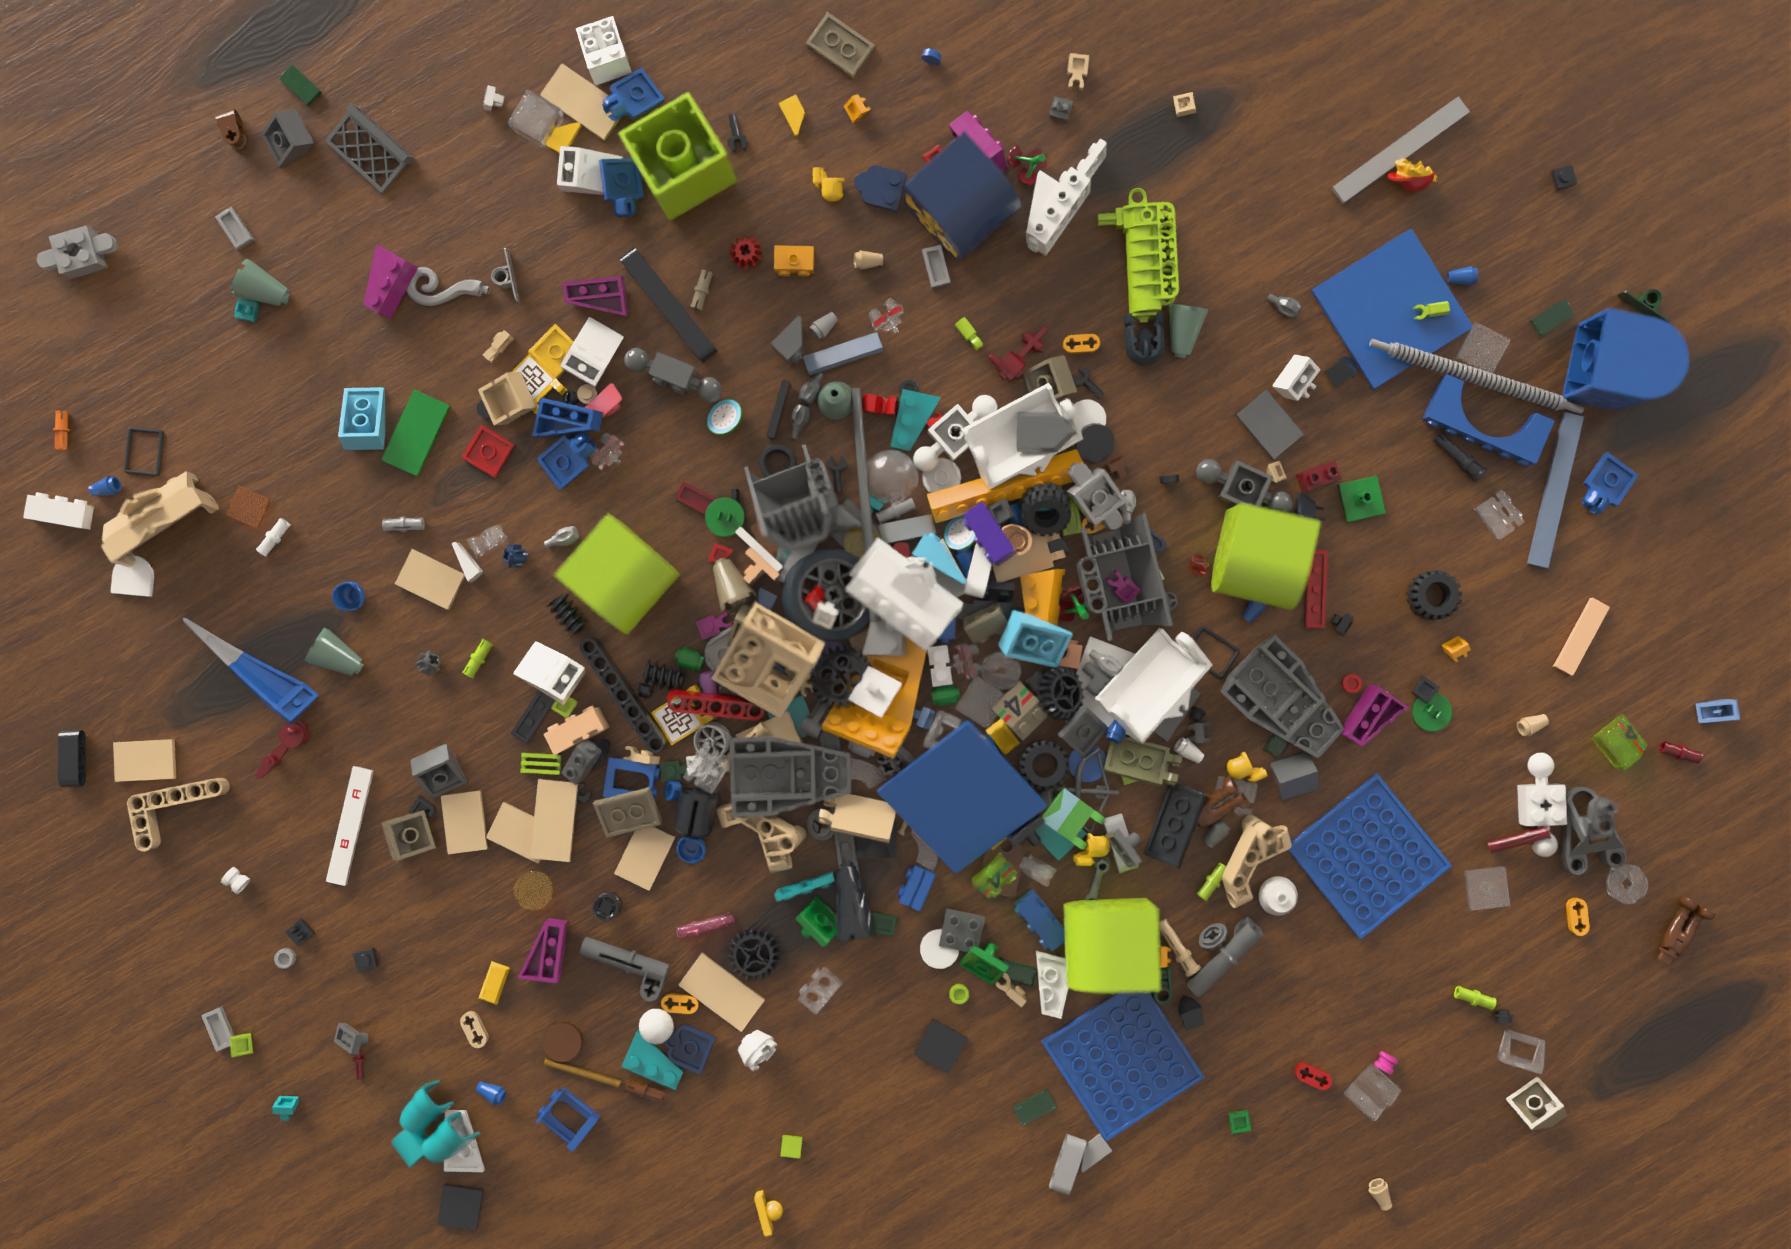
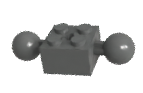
(673, 373)
(1256, 482)

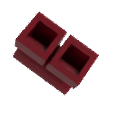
(1318, 476)

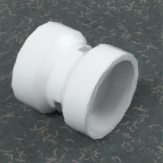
(236, 881)

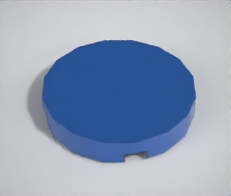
(1092, 769)

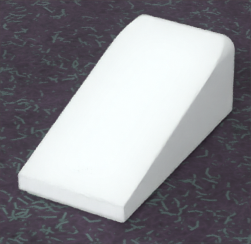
(469, 566)

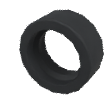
(772, 449)

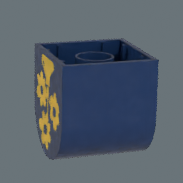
(960, 197)

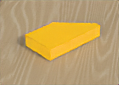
(793, 113)
(563, 136)

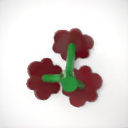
(1034, 161)
(1067, 610)

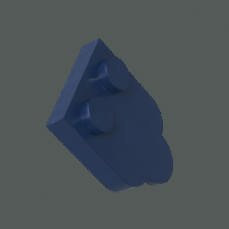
(881, 187)
(690, 1047)

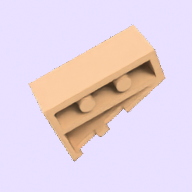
(576, 729)

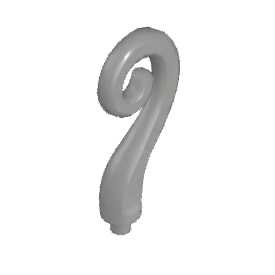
(469, 287)

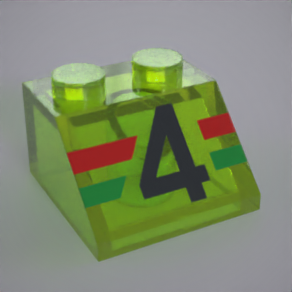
(1620, 743)
(994, 876)

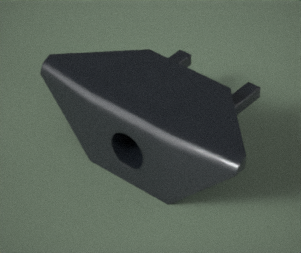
(1306, 507)

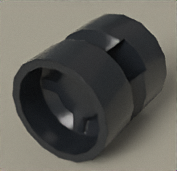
(607, 906)

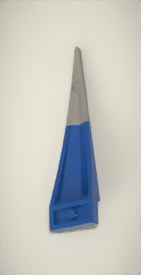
(276, 689)

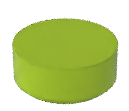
(959, 994)

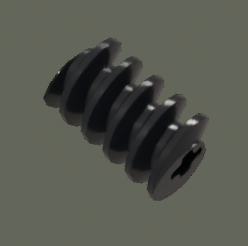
(567, 614)
(664, 676)

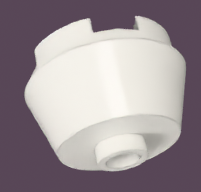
(1278, 895)
(756, 1048)

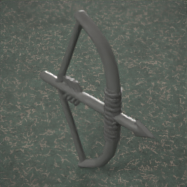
(1099, 791)

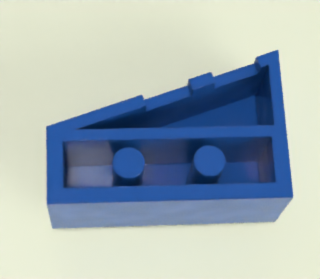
(562, 419)
(1040, 920)

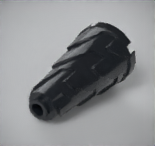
(852, 915)

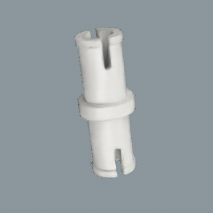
(273, 537)

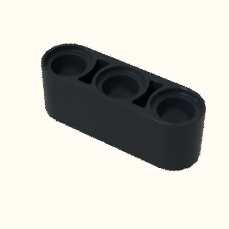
(71, 758)

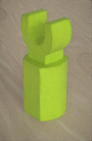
(1432, 310)
(968, 333)

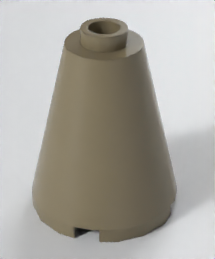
(731, 587)

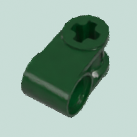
(1165, 984)

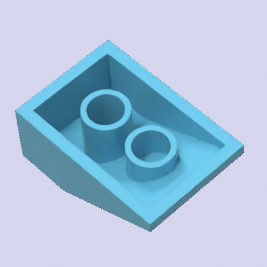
(362, 419)
(935, 553)
(1034, 640)

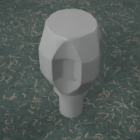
(1129, 506)
(563, 537)
(1106, 662)

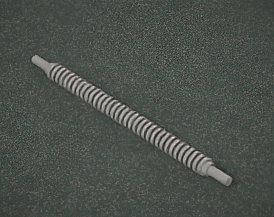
(1476, 376)

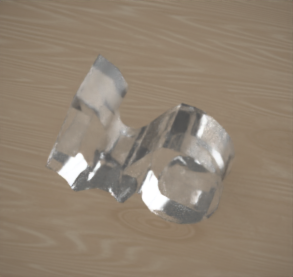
(488, 540)

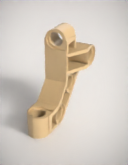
(776, 841)
(1255, 846)

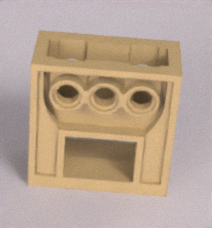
(775, 642)

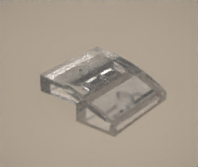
(1372, 1092)

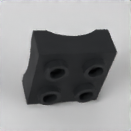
(873, 848)

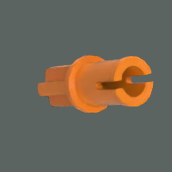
(61, 430)

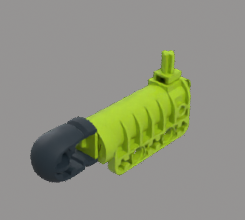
(1145, 271)

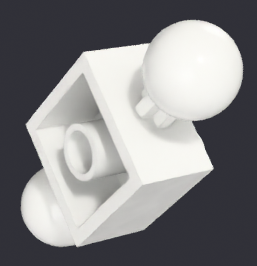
(927, 457)
(1533, 795)

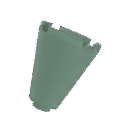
(258, 285)
(1185, 327)
(835, 407)
(333, 654)

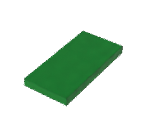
(416, 433)

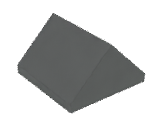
(1295, 775)

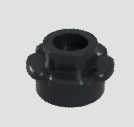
(1503, 1016)

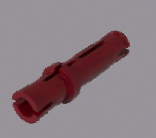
(1543, 833)

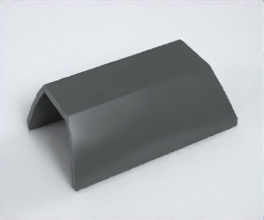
(794, 503)
(1133, 555)

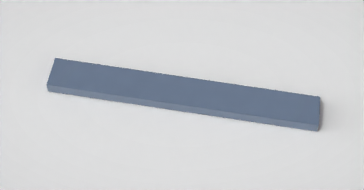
(1555, 490)

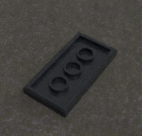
(1175, 824)

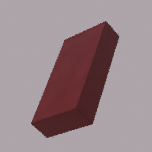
(694, 497)

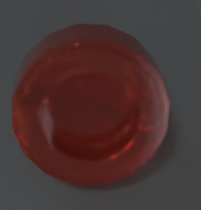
(1198, 564)

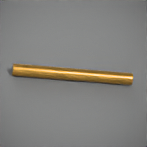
(582, 1073)

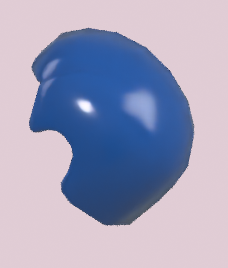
(348, 596)
(691, 849)

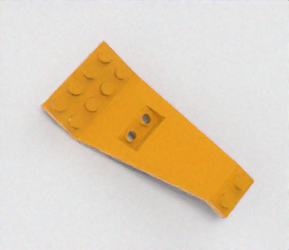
(870, 730)

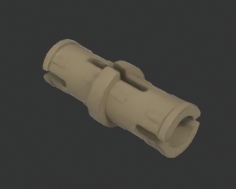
(701, 290)

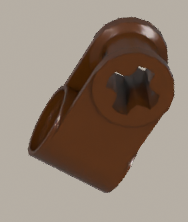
(232, 129)

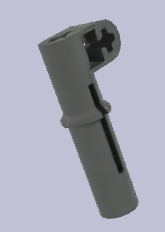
(1245, 937)
(631, 963)

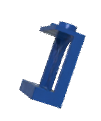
(616, 763)
(547, 1118)

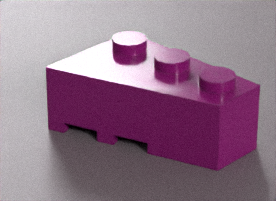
(981, 137)
(387, 281)
(599, 294)
(1371, 714)
(547, 954)

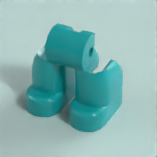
(413, 1142)

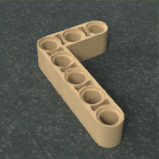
(169, 798)

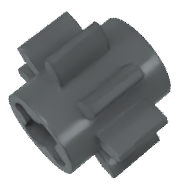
(428, 663)
(884, 765)

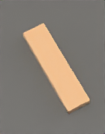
(1581, 636)

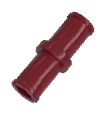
(1680, 752)

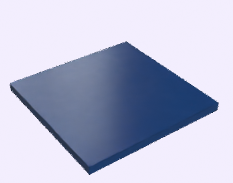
(1378, 301)
(962, 797)
(1368, 856)
(1122, 1060)

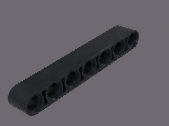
(668, 304)
(615, 690)

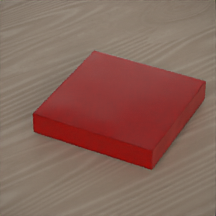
(488, 451)

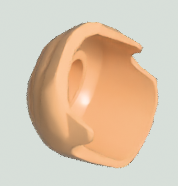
(1018, 537)

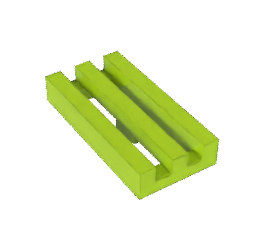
(524, 762)

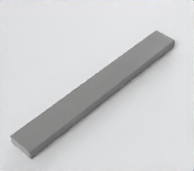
(1400, 150)

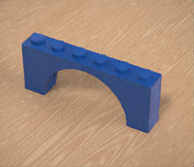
(1447, 413)

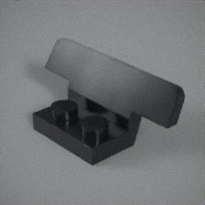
(994, 592)

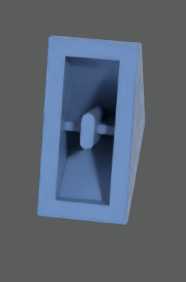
(1718, 710)

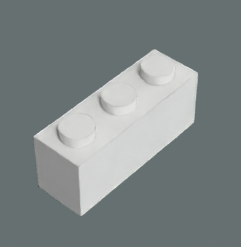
(59, 511)

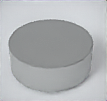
(285, 958)

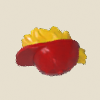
(1412, 177)

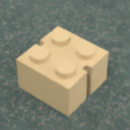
(507, 398)

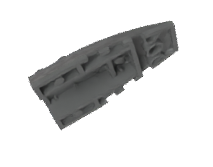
(1282, 697)
(783, 774)

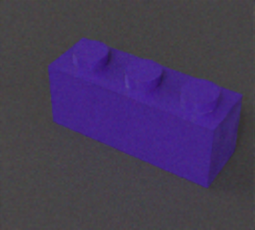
(988, 534)

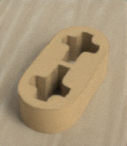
(470, 1031)

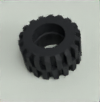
(1044, 496)
(1449, 590)
(1059, 773)

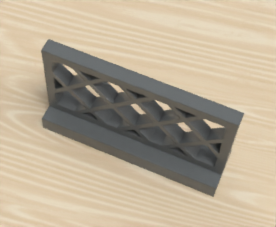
(375, 133)

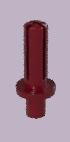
(359, 1065)

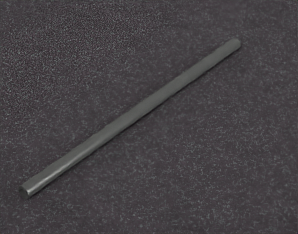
(863, 477)

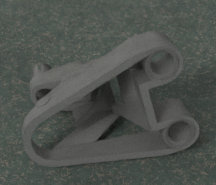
(1599, 811)

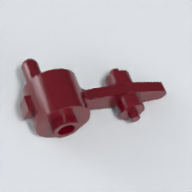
(1012, 364)
(290, 736)

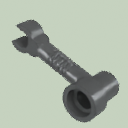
(1100, 869)

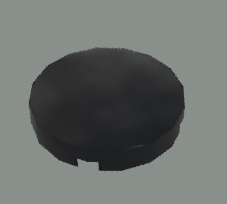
(1096, 443)

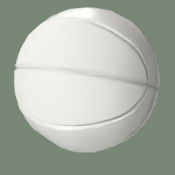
(656, 1026)

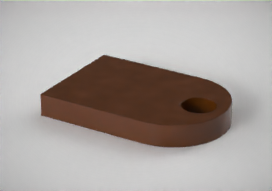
(1015, 857)

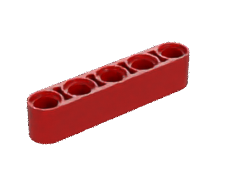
(706, 701)

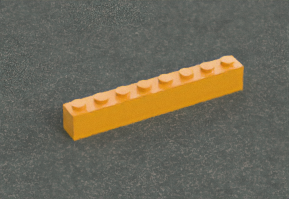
(961, 498)

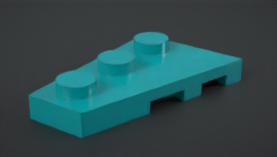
(911, 417)
(804, 887)
(651, 1063)

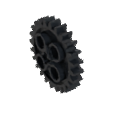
(827, 687)

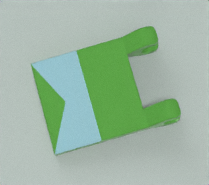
(1068, 816)

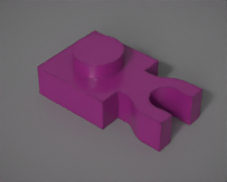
(1123, 587)
(711, 626)

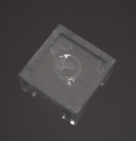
(936, 728)

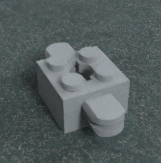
(78, 260)
(1096, 495)

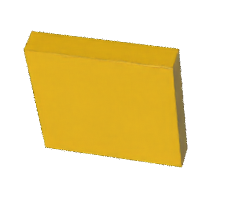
(552, 350)

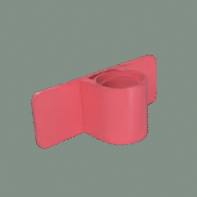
(606, 401)

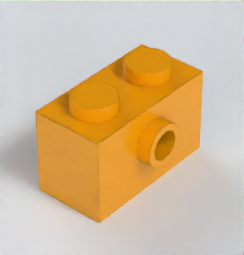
(794, 260)

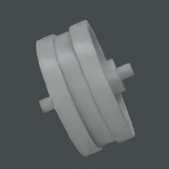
(713, 739)

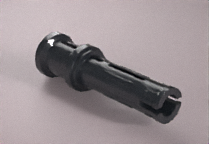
(1466, 462)

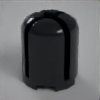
(686, 811)

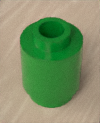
(689, 659)
(945, 695)

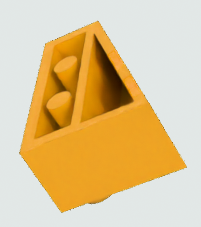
(1042, 594)

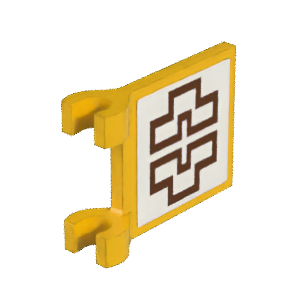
(538, 379)
(676, 724)

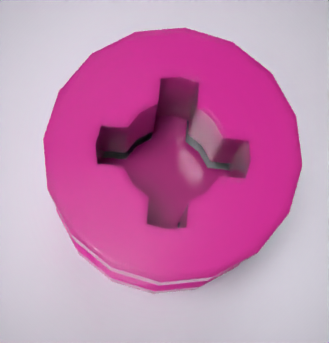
(1386, 1062)

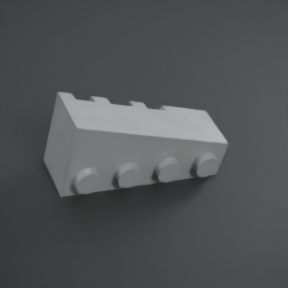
(885, 640)

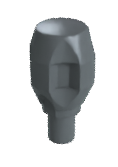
(1286, 305)
(810, 389)
(799, 419)

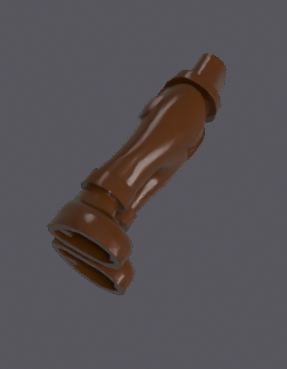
(1210, 815)
(1677, 940)

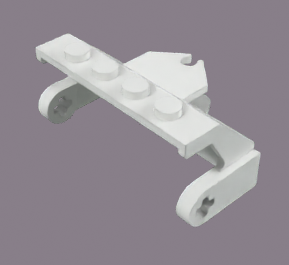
(995, 437)
(903, 593)
(1154, 683)

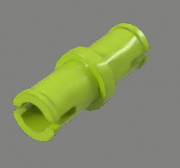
(477, 658)
(1212, 882)
(1475, 998)

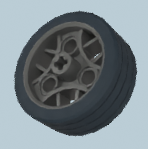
(835, 592)

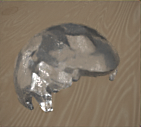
(891, 476)

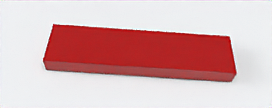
(1316, 591)

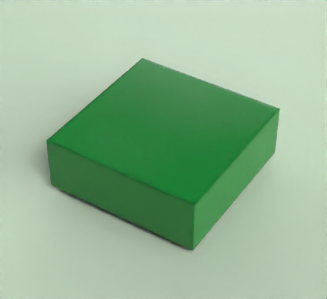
(1239, 1122)

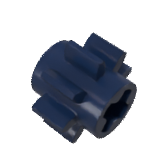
(515, 555)

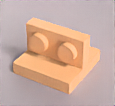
(753, 573)

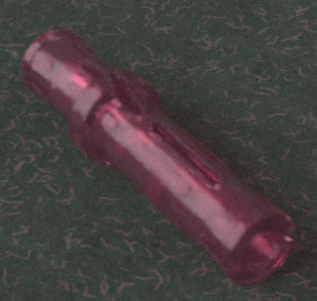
(709, 924)

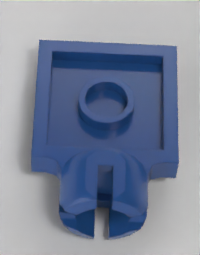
(632, 96)
(621, 185)
(567, 458)
(1607, 484)

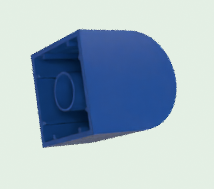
(1624, 360)

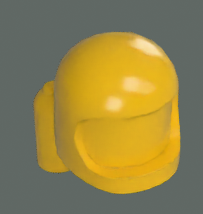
(831, 187)
(1241, 768)
(1096, 847)

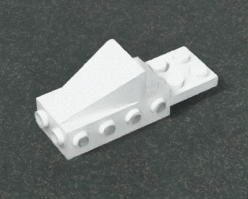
(1057, 202)

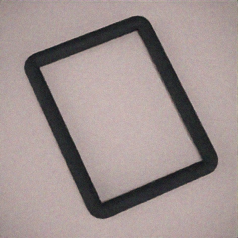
(128, 445)
(1223, 641)

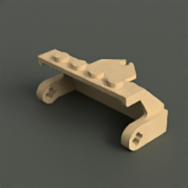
(151, 514)

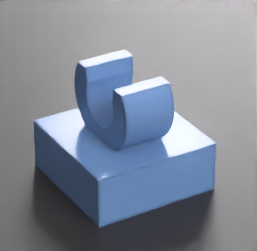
(925, 717)

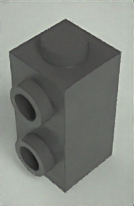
(581, 761)

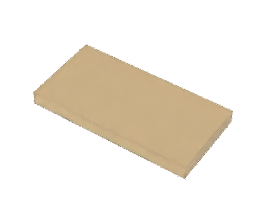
(579, 101)
(554, 820)
(721, 992)

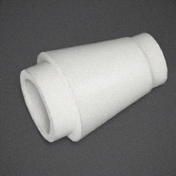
(1188, 750)

